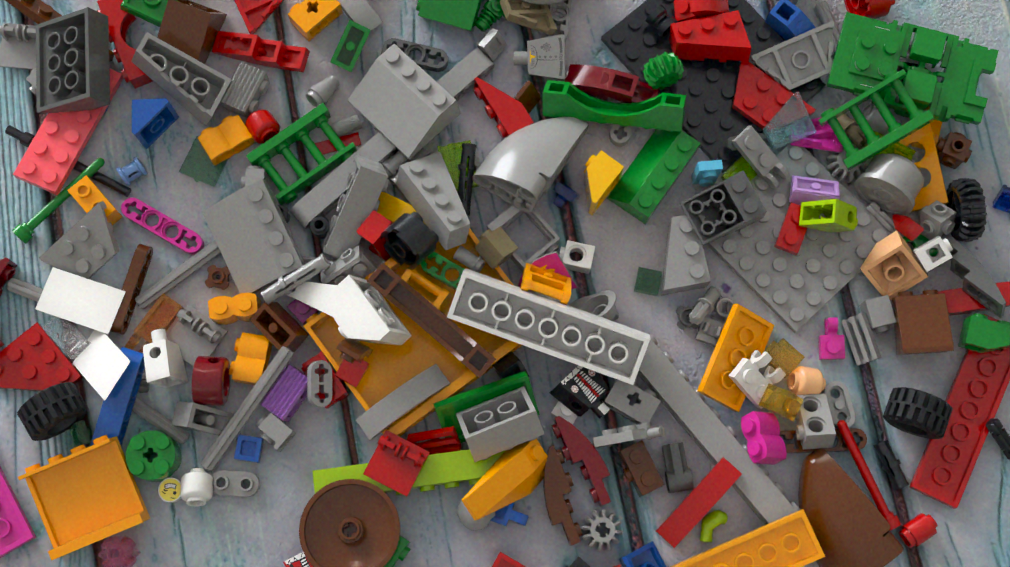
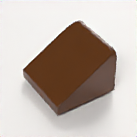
(528, 96)

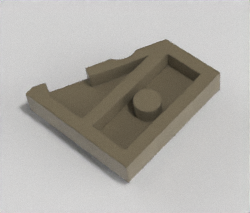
(529, 15)

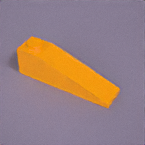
(507, 480)

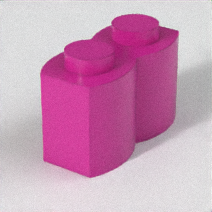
(763, 438)

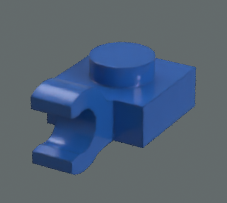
(507, 513)

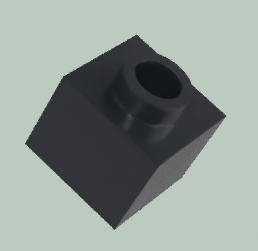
(509, 366)

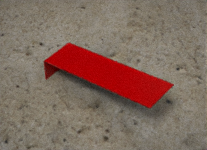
(327, 147)

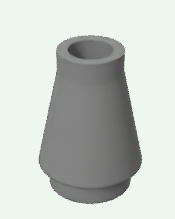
(322, 91)

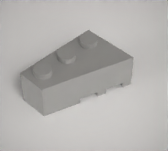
(684, 259)

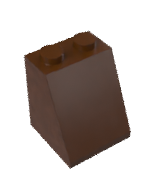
(191, 27)
(921, 323)

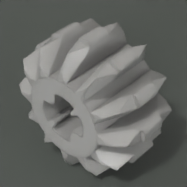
(839, 169)
(608, 524)

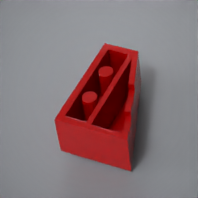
(711, 37)

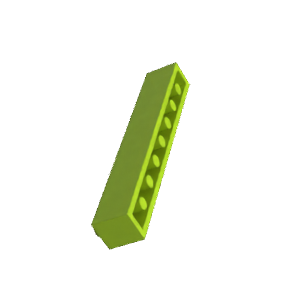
(438, 469)

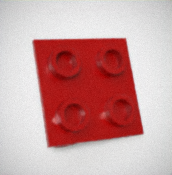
(396, 463)

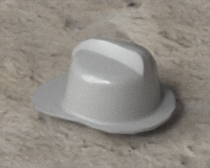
(599, 304)

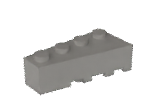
(435, 198)
(361, 199)

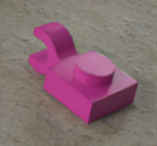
(831, 345)

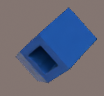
(788, 20)

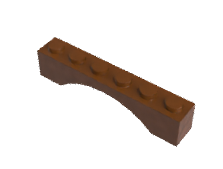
(431, 319)

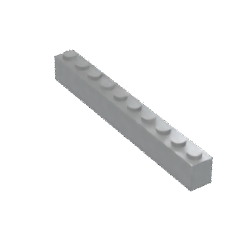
(711, 435)

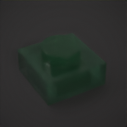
(647, 281)
(81, 434)

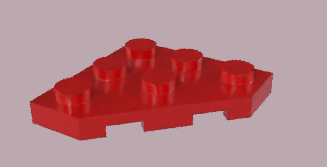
(35, 362)

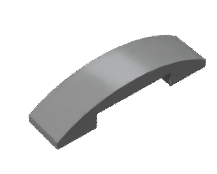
(402, 401)

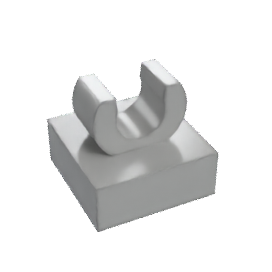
(492, 44)
(709, 331)

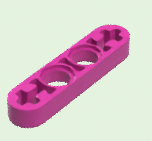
(161, 228)

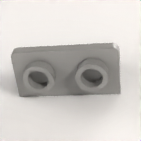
(352, 262)

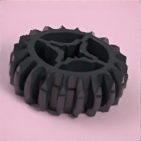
(968, 202)

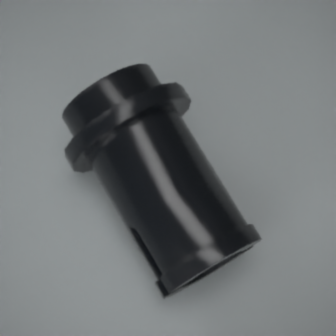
(317, 223)

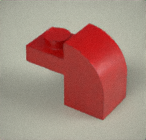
(695, 9)

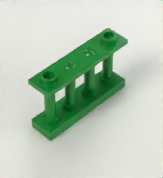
(896, 130)
(281, 143)

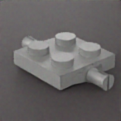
(628, 433)

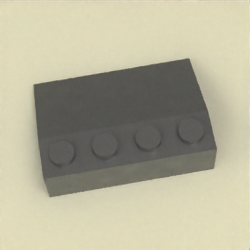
(73, 62)

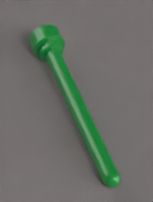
(25, 231)

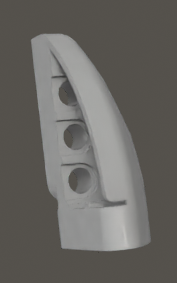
(530, 160)

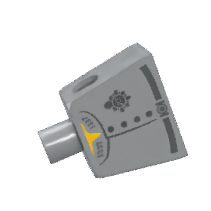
(544, 57)

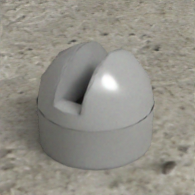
(719, 304)

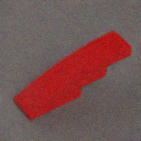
(260, 51)
(960, 302)
(698, 502)

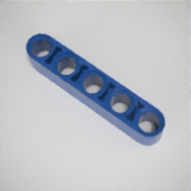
(119, 404)

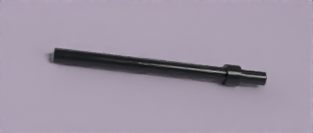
(26, 139)

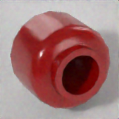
(262, 126)

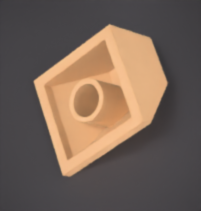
(893, 266)

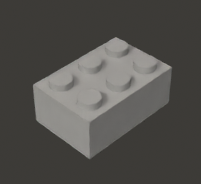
(500, 424)

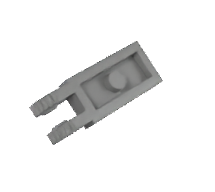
(759, 156)

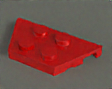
(256, 12)
(760, 96)

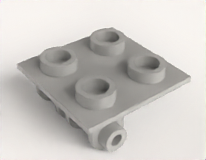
(18, 46)
(195, 334)

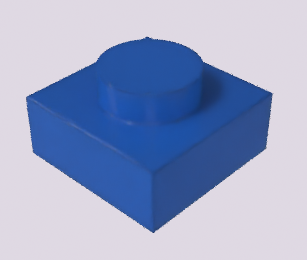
(248, 448)

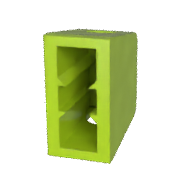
(839, 215)

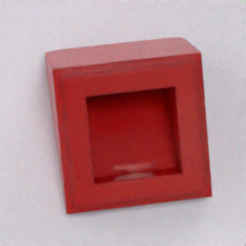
(907, 226)
(353, 372)

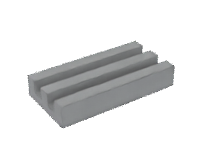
(857, 339)

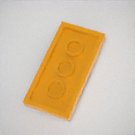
(739, 339)

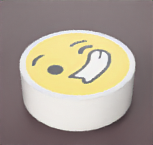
(170, 490)

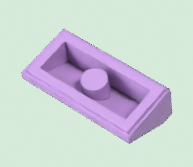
(812, 189)

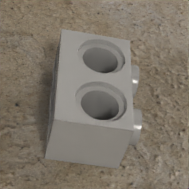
(817, 420)

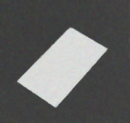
(80, 300)
(101, 363)

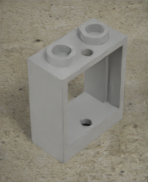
(514, 213)

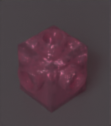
(126, 548)

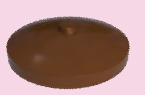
(349, 526)

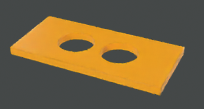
(936, 188)

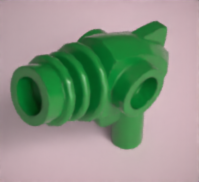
(488, 16)

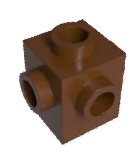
(953, 149)

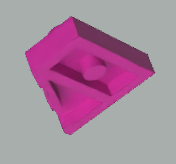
(823, 139)

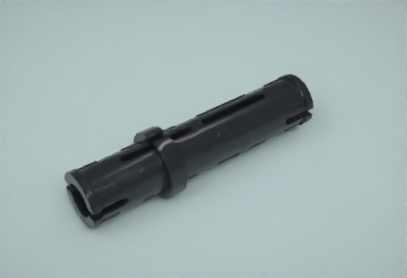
(468, 151)

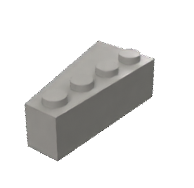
(182, 76)

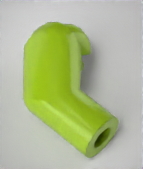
(710, 522)

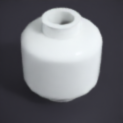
(196, 487)

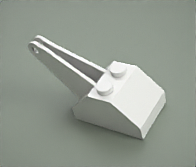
(356, 309)

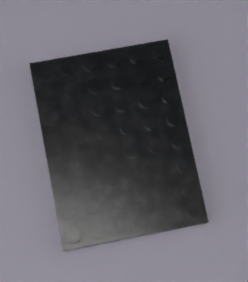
(706, 83)

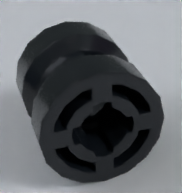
(660, 20)

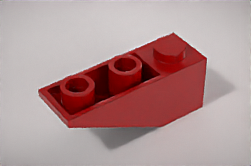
(503, 108)

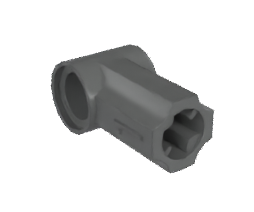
(677, 474)

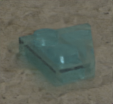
(789, 123)

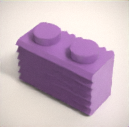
(286, 393)

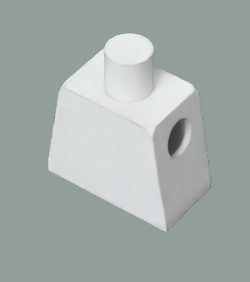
(163, 361)

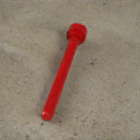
(871, 485)

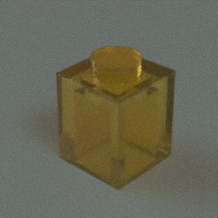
(783, 356)
(781, 402)

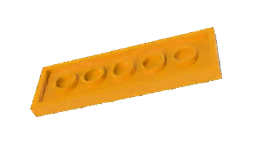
(777, 544)

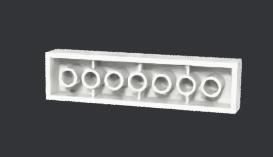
(549, 326)

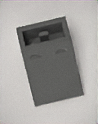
(723, 208)

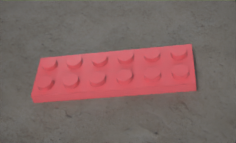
(60, 144)

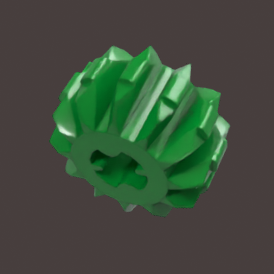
(663, 70)

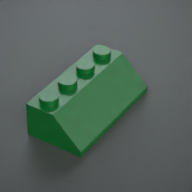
(653, 173)

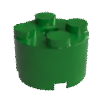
(143, 446)

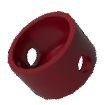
(211, 381)

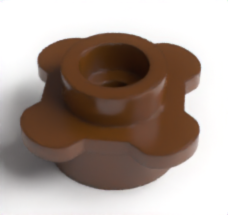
(218, 283)

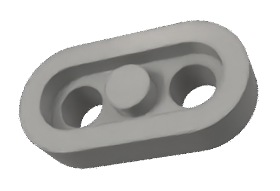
(841, 404)
(234, 483)

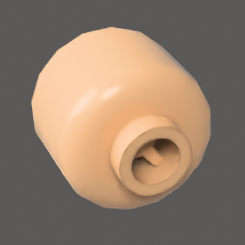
(806, 381)

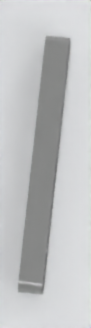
(326, 194)

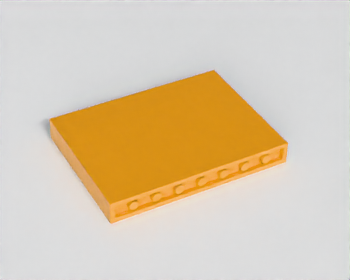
(396, 364)

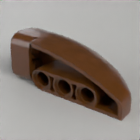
(843, 516)

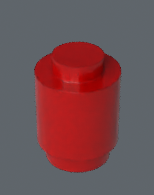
(918, 530)

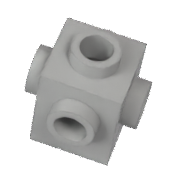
(936, 220)

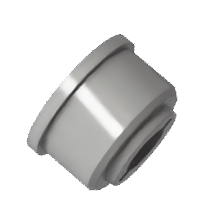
(891, 183)

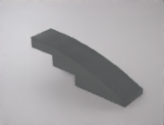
(975, 278)

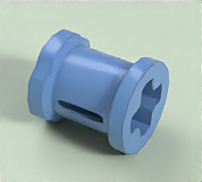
(132, 171)

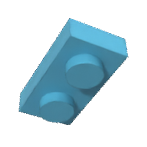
(706, 172)

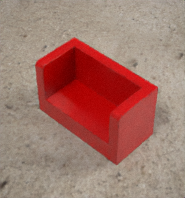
(371, 232)

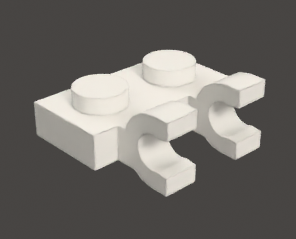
(751, 381)

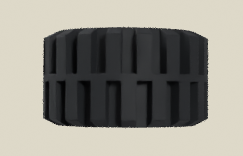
(52, 411)
(917, 413)

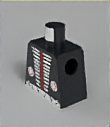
(582, 391)

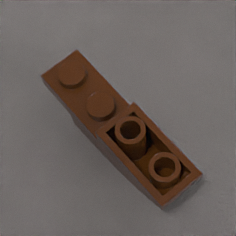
(556, 485)

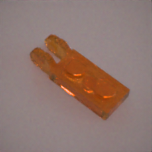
(158, 317)

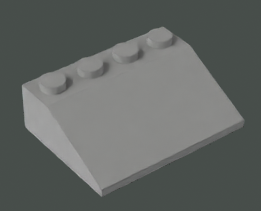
(403, 102)
(253, 237)

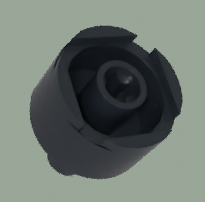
(409, 240)

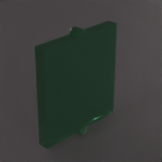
(199, 166)

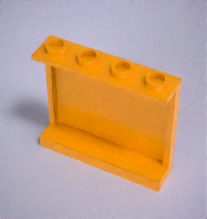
(85, 495)

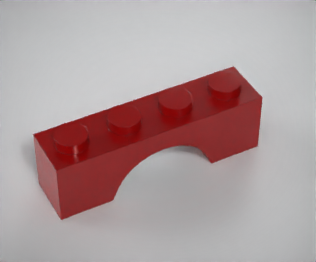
(118, 25)

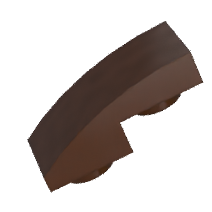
(353, 350)

